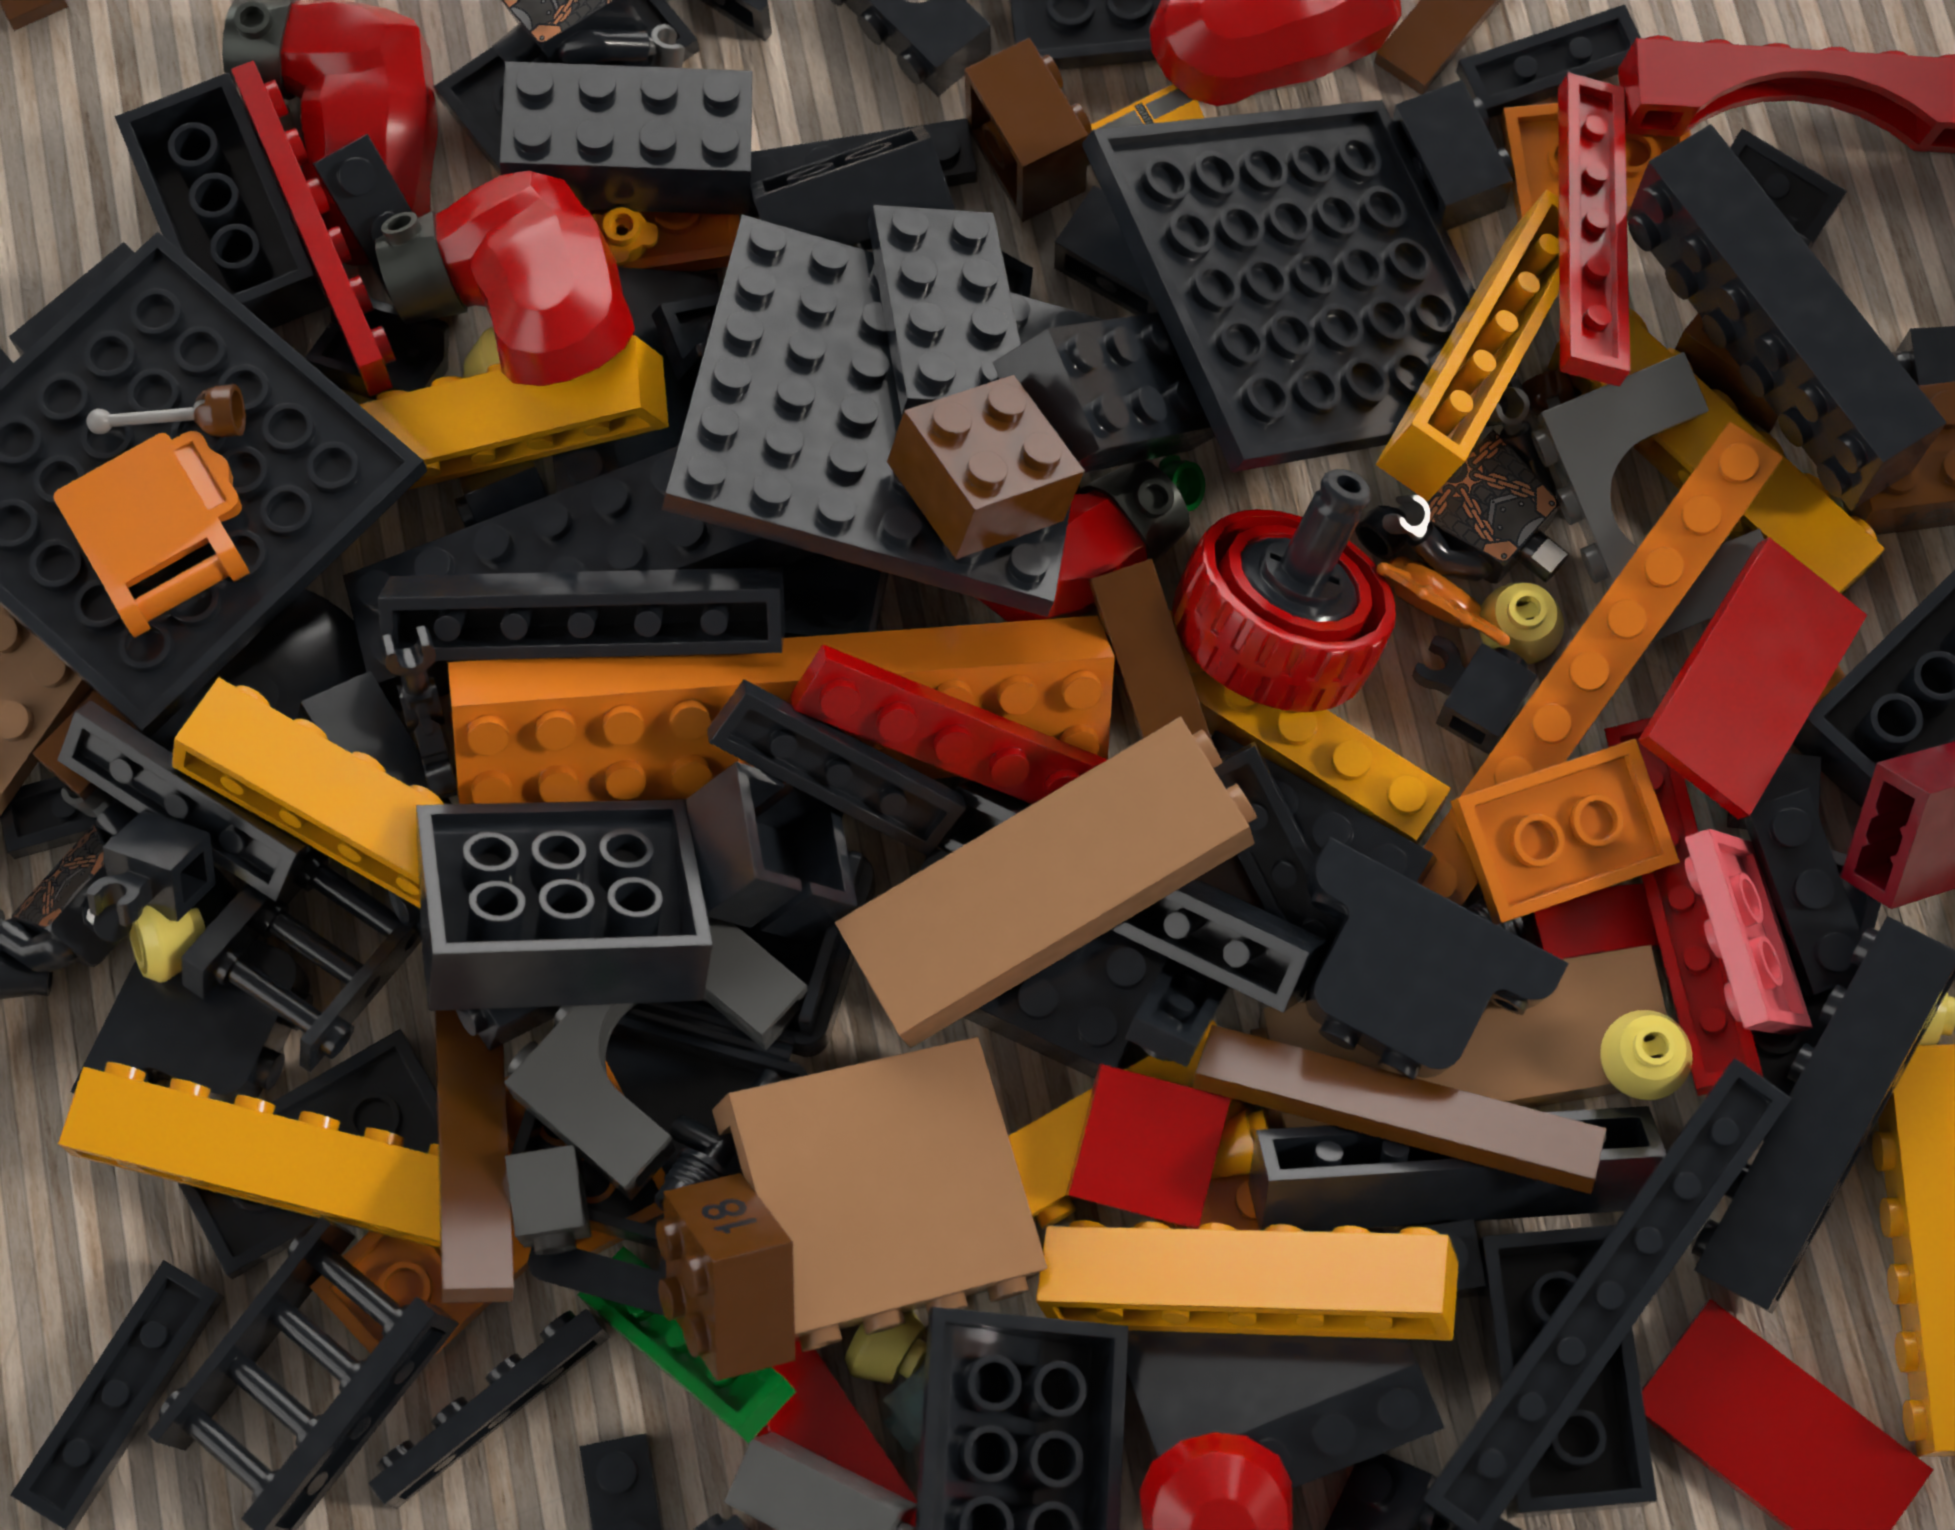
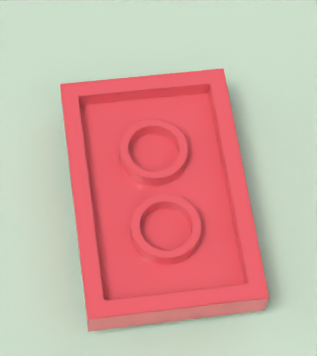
(1746, 934)

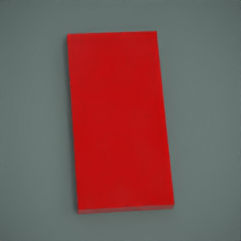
(1753, 678)
(1777, 1431)

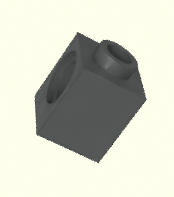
(548, 1199)

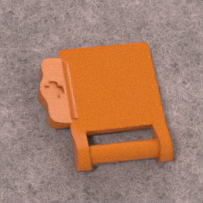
(150, 513)

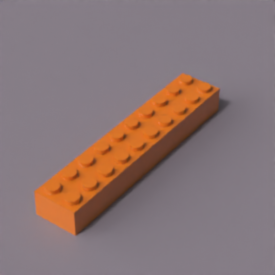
(642, 721)

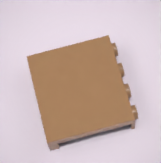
(888, 1187)

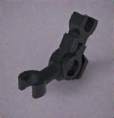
(422, 708)

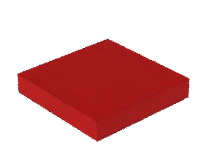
(1148, 1146)

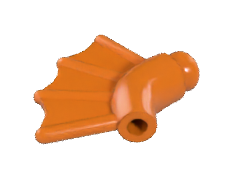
(1437, 596)

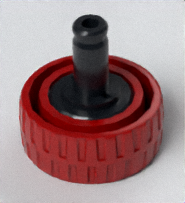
(1287, 602)

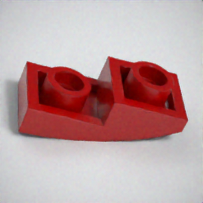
(1596, 923)

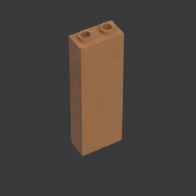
(1048, 880)
(1513, 1057)

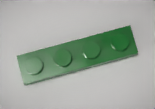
(739, 1401)

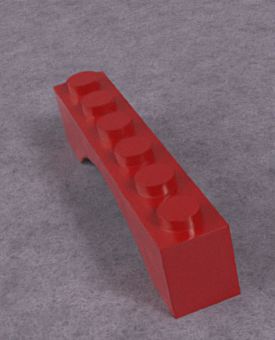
(1682, 83)

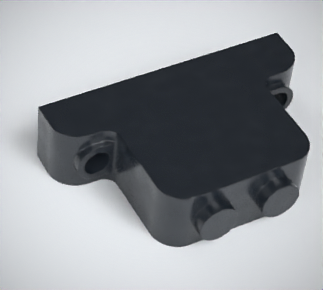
(1412, 966)
(213, 1041)

